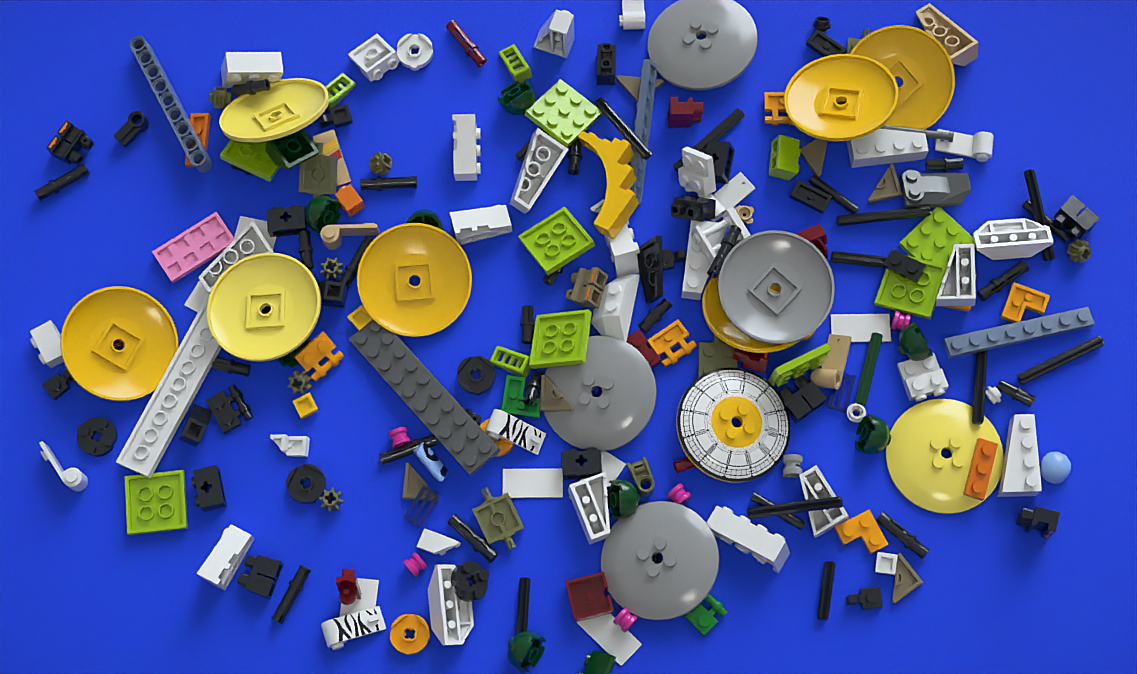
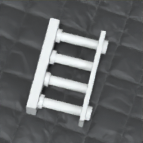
(730, 218)

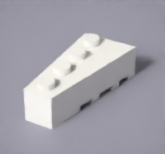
(887, 147)
(537, 168)
(247, 243)
(696, 263)
(1021, 459)

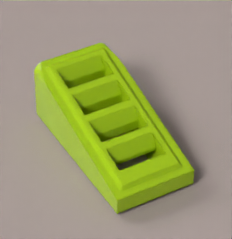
(519, 73)
(339, 95)
(522, 366)

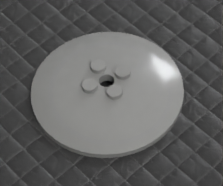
(705, 62)
(783, 261)
(625, 400)
(681, 578)

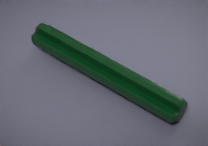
(868, 369)

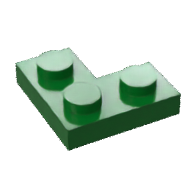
(514, 396)

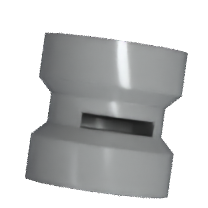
(792, 465)

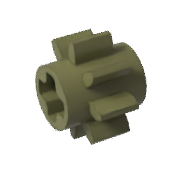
(220, 97)
(380, 163)
(1079, 251)
(332, 274)
(304, 378)
(328, 496)

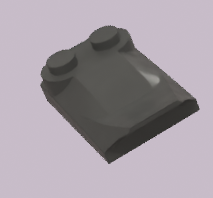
(934, 189)

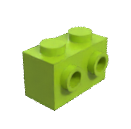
(784, 157)

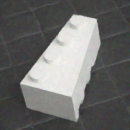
(748, 537)

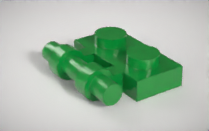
(702, 618)

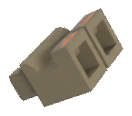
(587, 287)

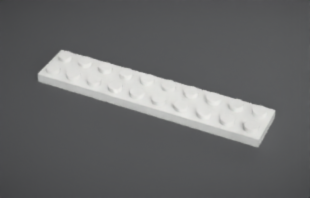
(171, 398)

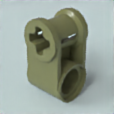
(641, 473)

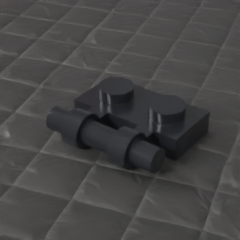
(223, 411)

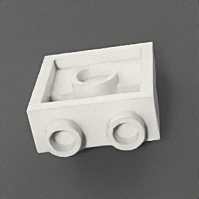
(374, 58)
(697, 172)
(922, 378)

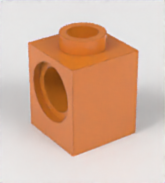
(349, 200)

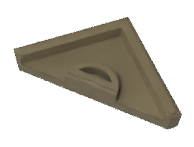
(632, 83)
(814, 155)
(887, 188)
(551, 398)
(412, 485)
(904, 579)

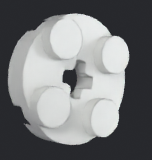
(418, 60)

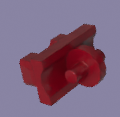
(348, 587)

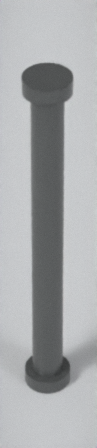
(929, 133)

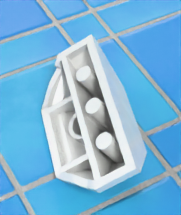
(1012, 238)
(616, 307)
(449, 615)

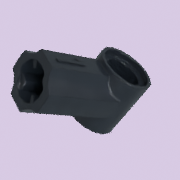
(130, 130)

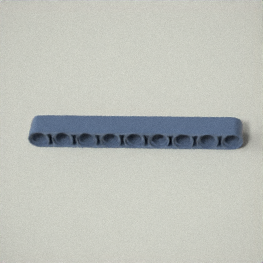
(174, 110)

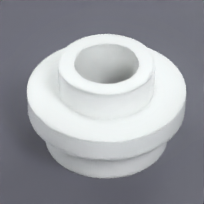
(993, 394)
(855, 407)

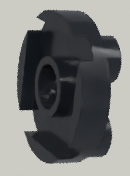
(476, 364)
(107, 440)
(302, 473)
(478, 577)

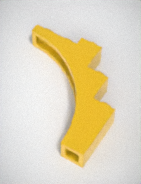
(619, 199)

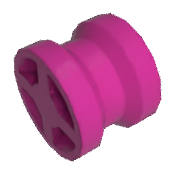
(900, 321)
(399, 437)
(678, 494)
(415, 564)
(625, 619)

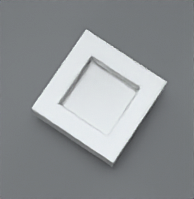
(886, 563)

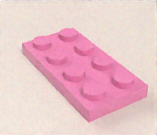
(194, 247)

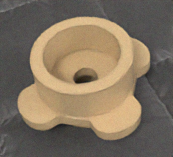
(745, 210)

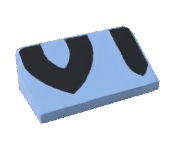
(431, 461)

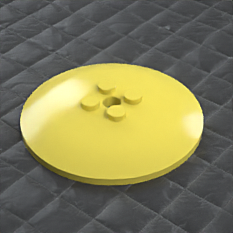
(276, 112)
(247, 288)
(917, 461)

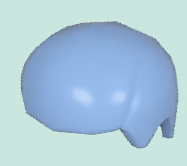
(1055, 467)

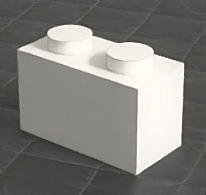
(47, 340)

